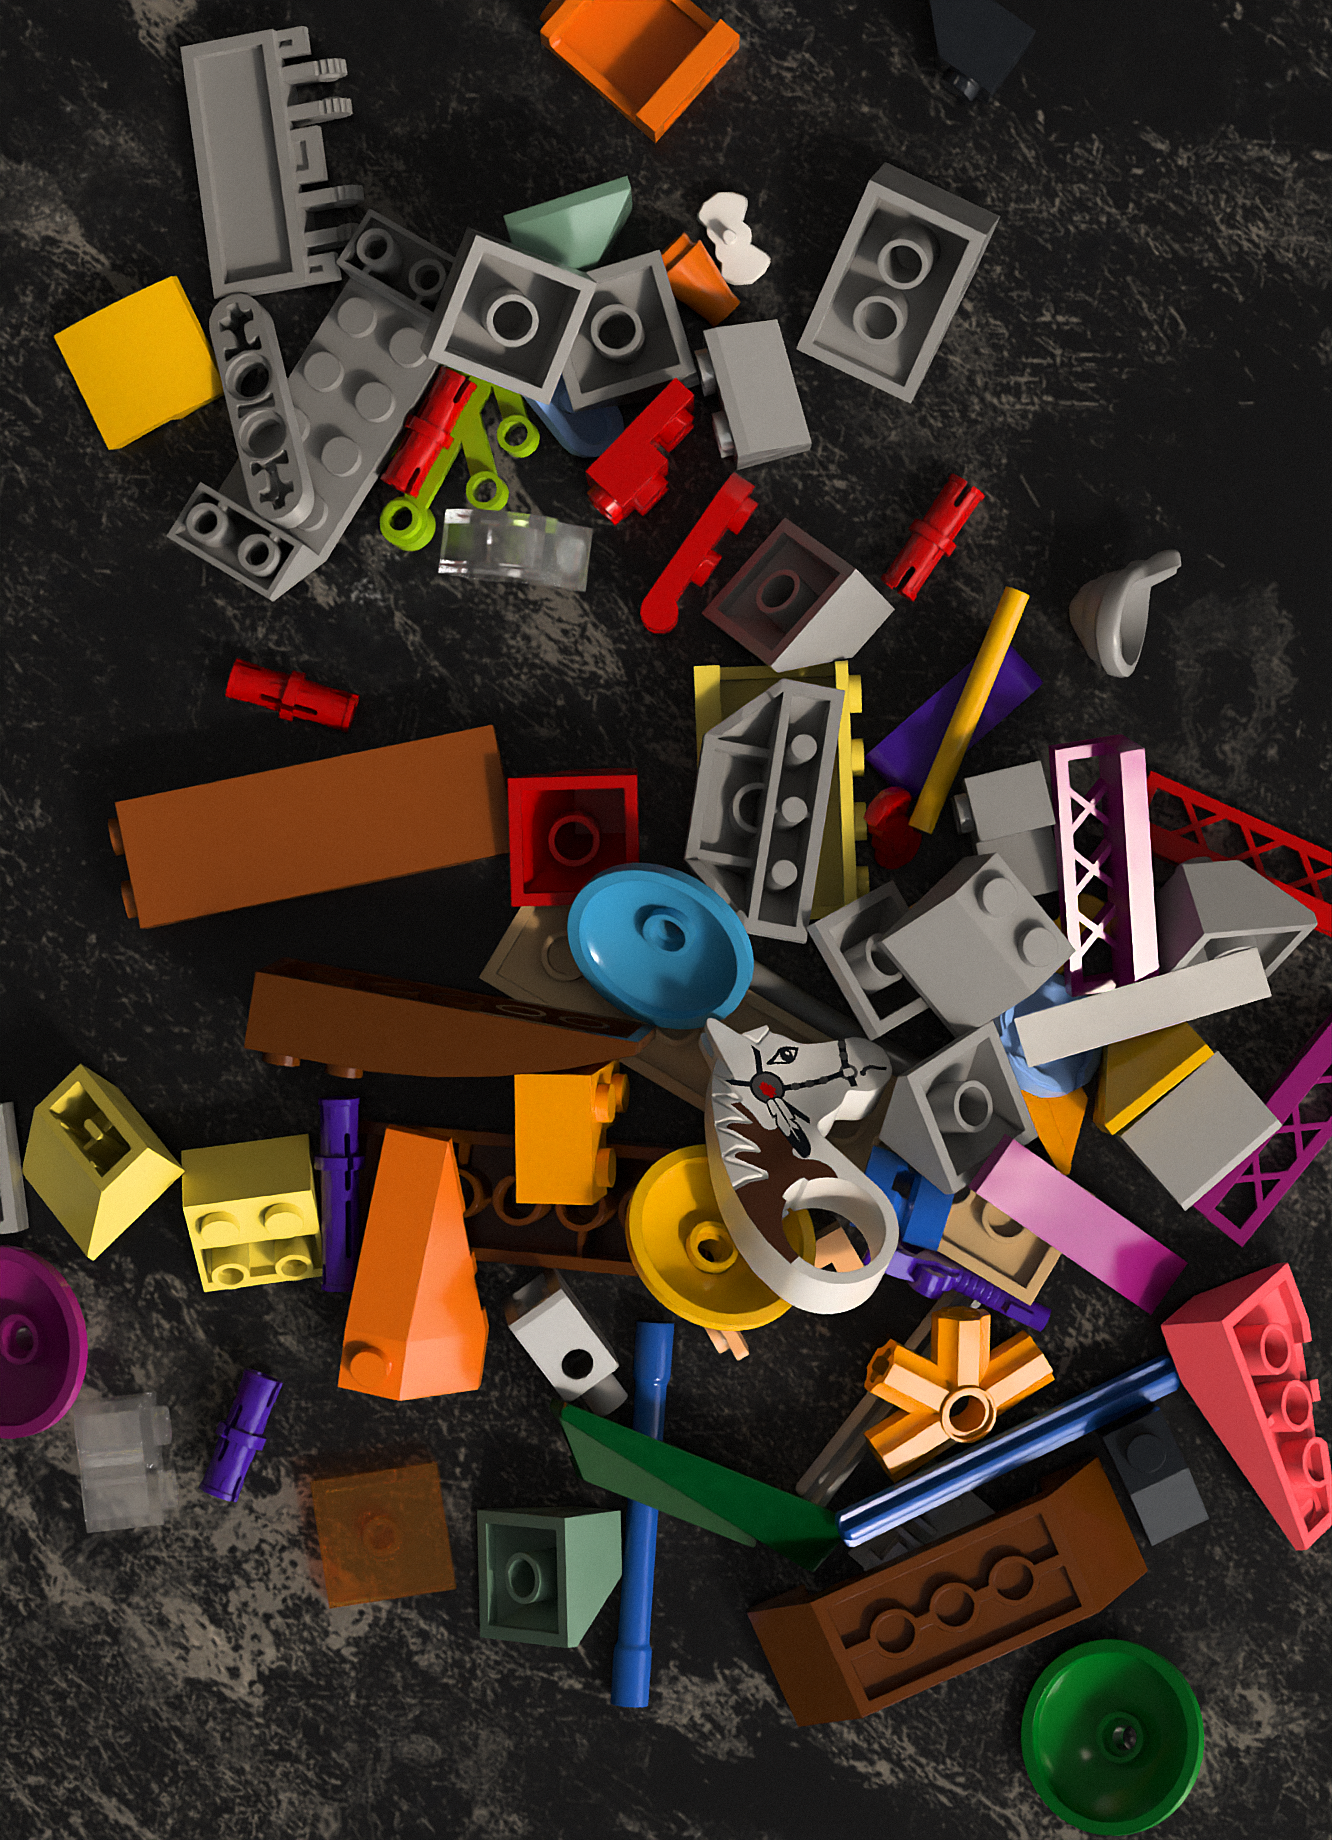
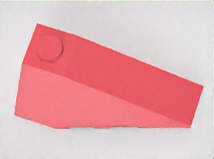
(1248, 1377)

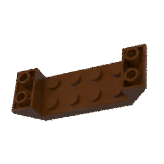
(952, 1601)

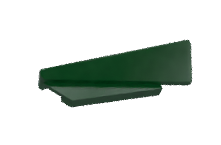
(695, 1488)

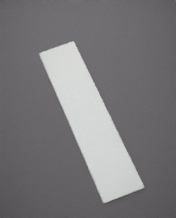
(1142, 1007)

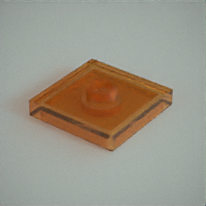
(383, 1534)

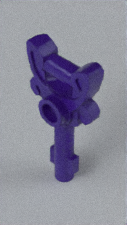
(935, 1273)

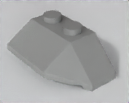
(765, 806)

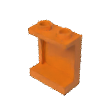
(640, 53)

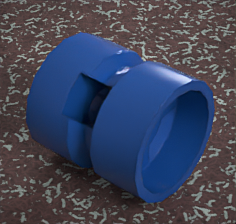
(925, 1210)

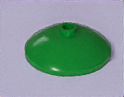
(1077, 1745)

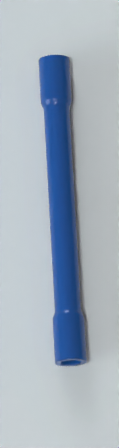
(633, 1650)

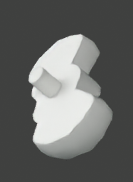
(738, 258)

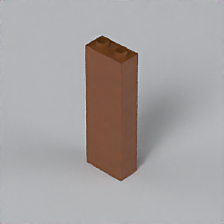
(313, 827)

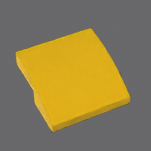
(142, 362)

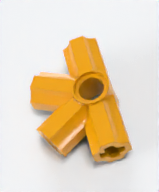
(929, 1387)

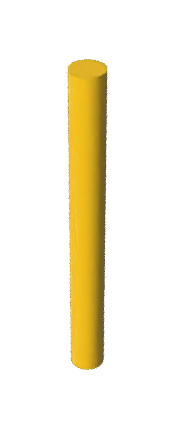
(968, 710)

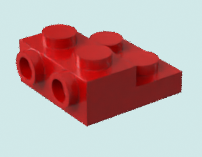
(632, 469)

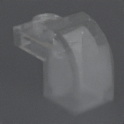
(515, 549)

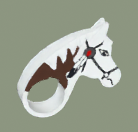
(769, 1154)

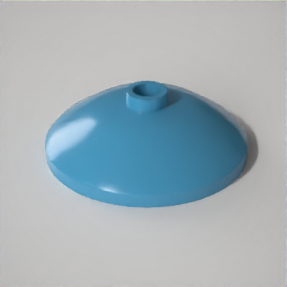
(660, 945)

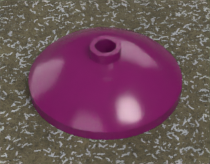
(45, 1373)

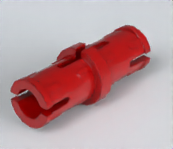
(429, 432)
(932, 537)
(292, 695)

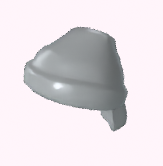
(1114, 609)

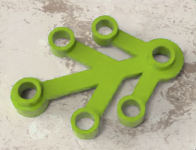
(472, 435)

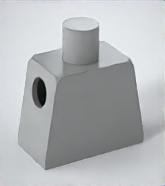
(551, 1324)

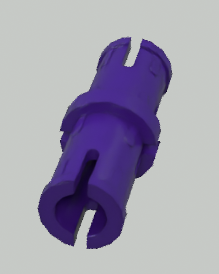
(240, 1435)

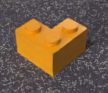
(563, 1132)

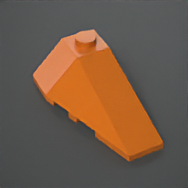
(415, 1293)

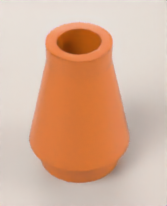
(698, 280)

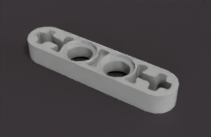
(253, 413)

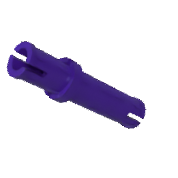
(340, 1196)

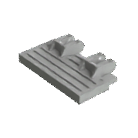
(256, 161)

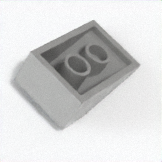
(897, 281)

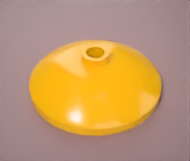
(675, 1215)

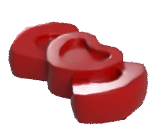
(887, 822)

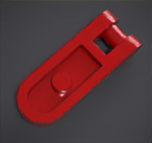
(696, 556)

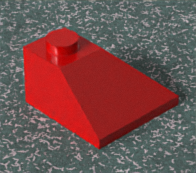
(569, 830)

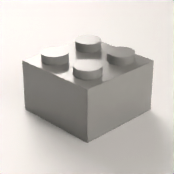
(508, 316)

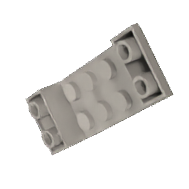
(350, 409)

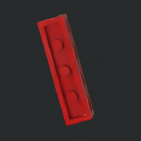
(1175, 849)

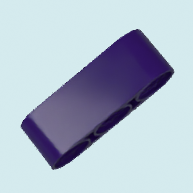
(910, 749)

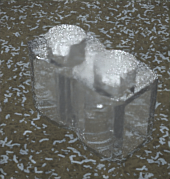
(124, 1462)

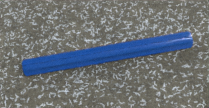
(1006, 1451)

